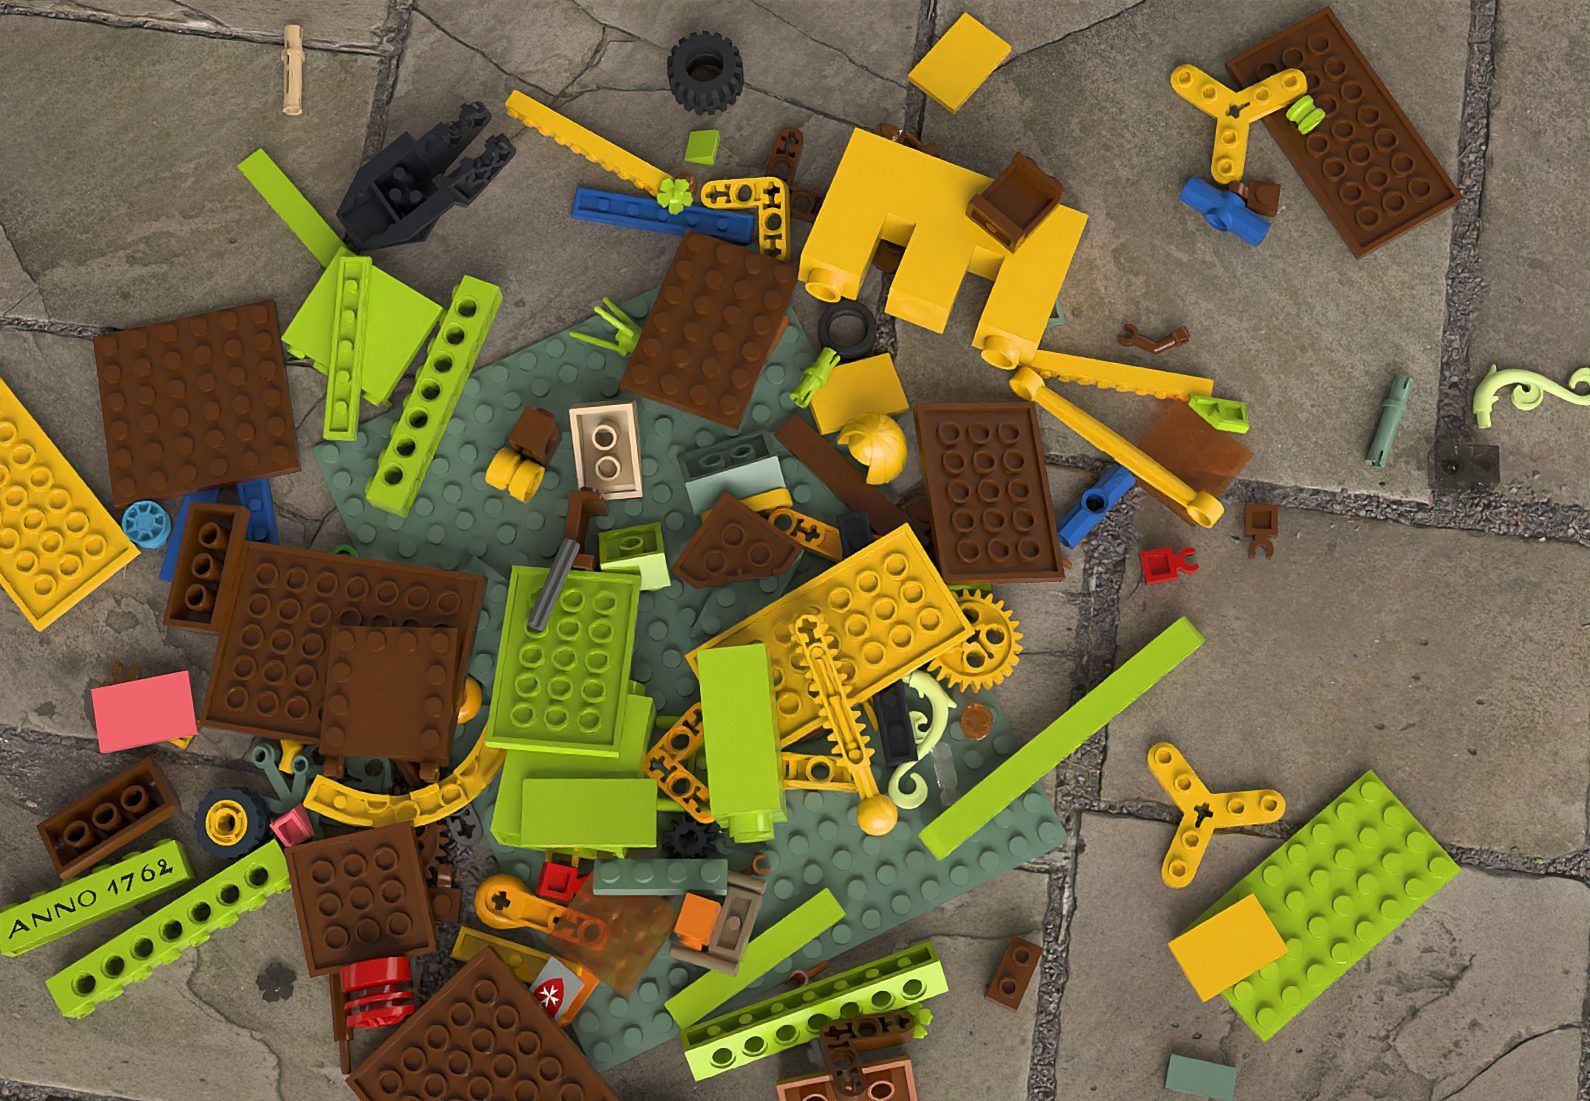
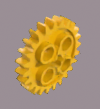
(987, 620)

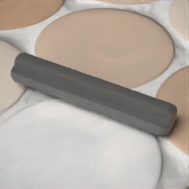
(553, 584)

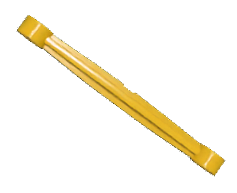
(1200, 506)

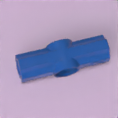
(1225, 211)
(1107, 493)

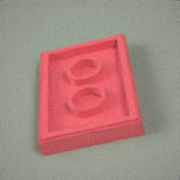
(145, 711)

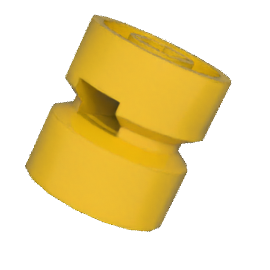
(518, 476)

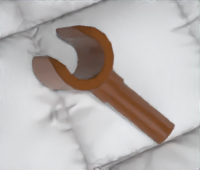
(930, 149)
(752, 870)
(803, 978)

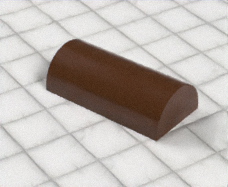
(206, 567)
(108, 818)

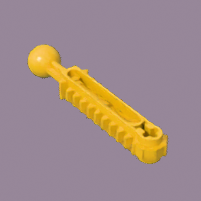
(876, 811)

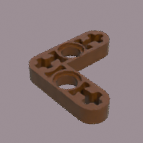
(778, 156)
(847, 1048)

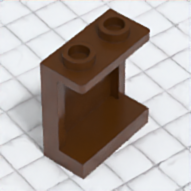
(1016, 202)
(580, 508)

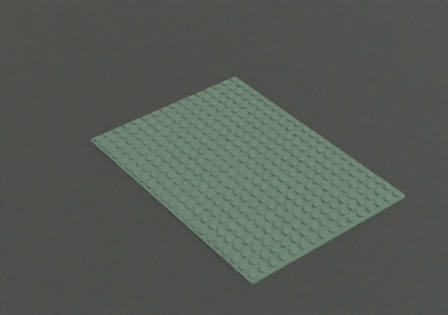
(821, 846)

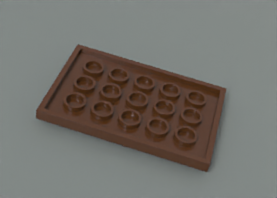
(711, 329)
(987, 493)

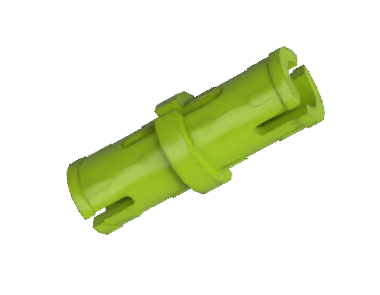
(815, 377)

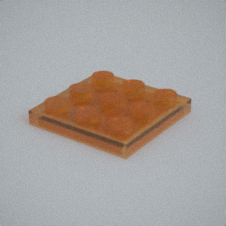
(1193, 453)
(613, 934)

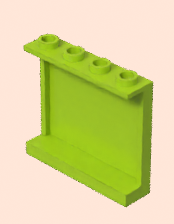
(395, 329)

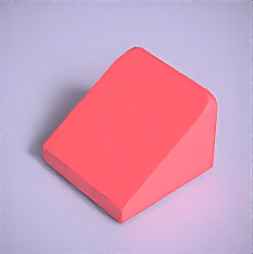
(293, 826)

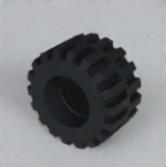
(701, 51)

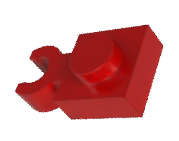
(1162, 567)
(559, 880)

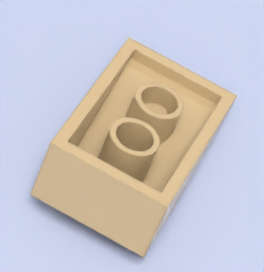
(608, 447)

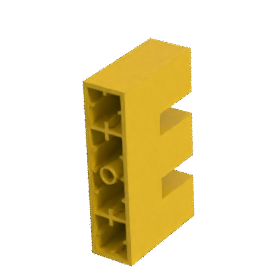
(922, 205)

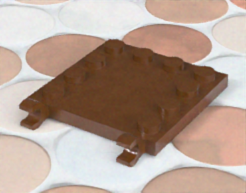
(390, 696)

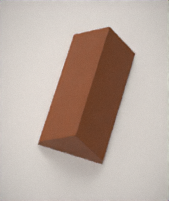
(885, 1081)

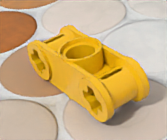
(801, 777)

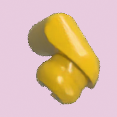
(290, 751)

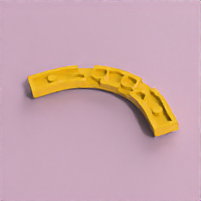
(421, 806)

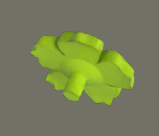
(674, 195)
(921, 1017)

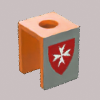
(562, 990)

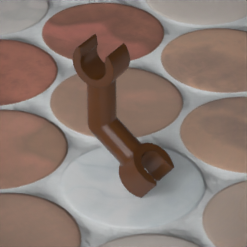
(1175, 338)

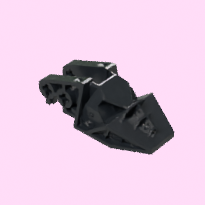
(395, 191)

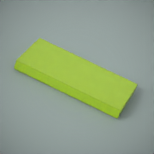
(589, 813)

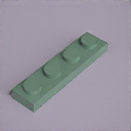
(660, 876)

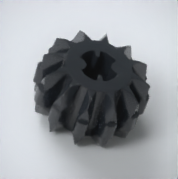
(684, 831)

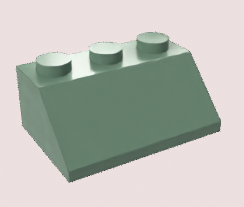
(738, 466)

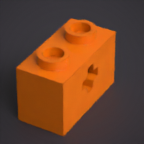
(697, 921)

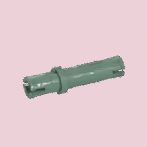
(1393, 409)

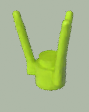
(627, 335)

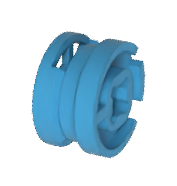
(147, 524)

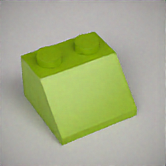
(636, 552)

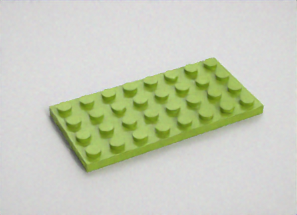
(1333, 898)

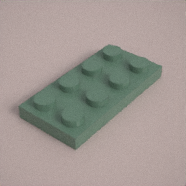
(739, 600)

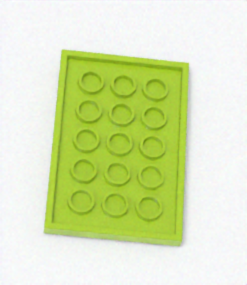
(571, 680)

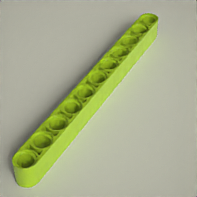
(1061, 738)

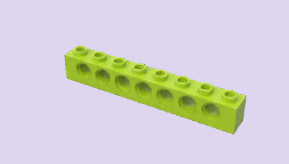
(400, 496)
(68, 985)
(800, 1013)

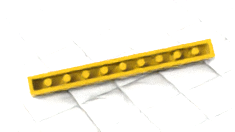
(585, 142)
(1118, 376)

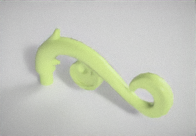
(1523, 400)
(940, 702)

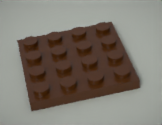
(361, 898)

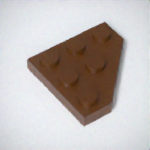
(735, 547)

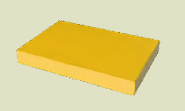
(959, 63)
(858, 389)
(1227, 947)

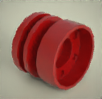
(377, 992)

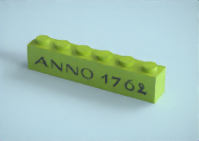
(94, 897)

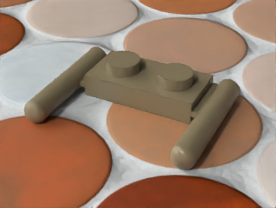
(732, 927)

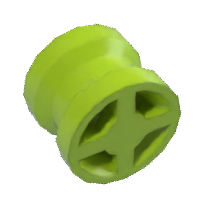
(1305, 114)

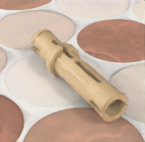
(293, 62)

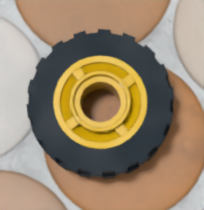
(214, 826)

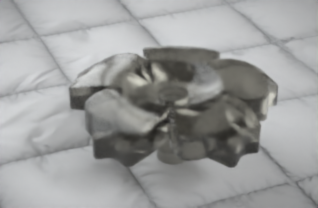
(276, 983)

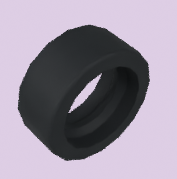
(848, 308)

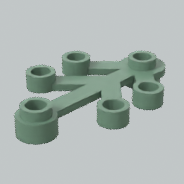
(288, 797)

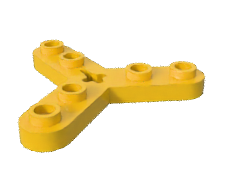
(1216, 101)
(1188, 792)

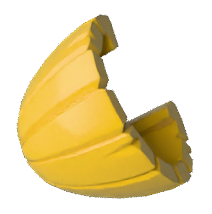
(877, 443)

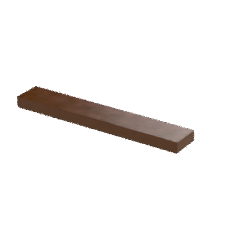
(843, 478)

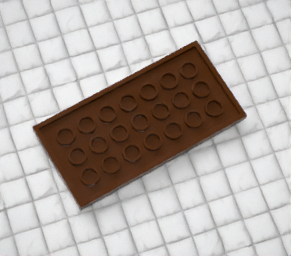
(1365, 154)

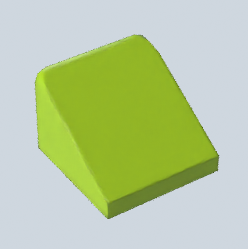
(703, 147)

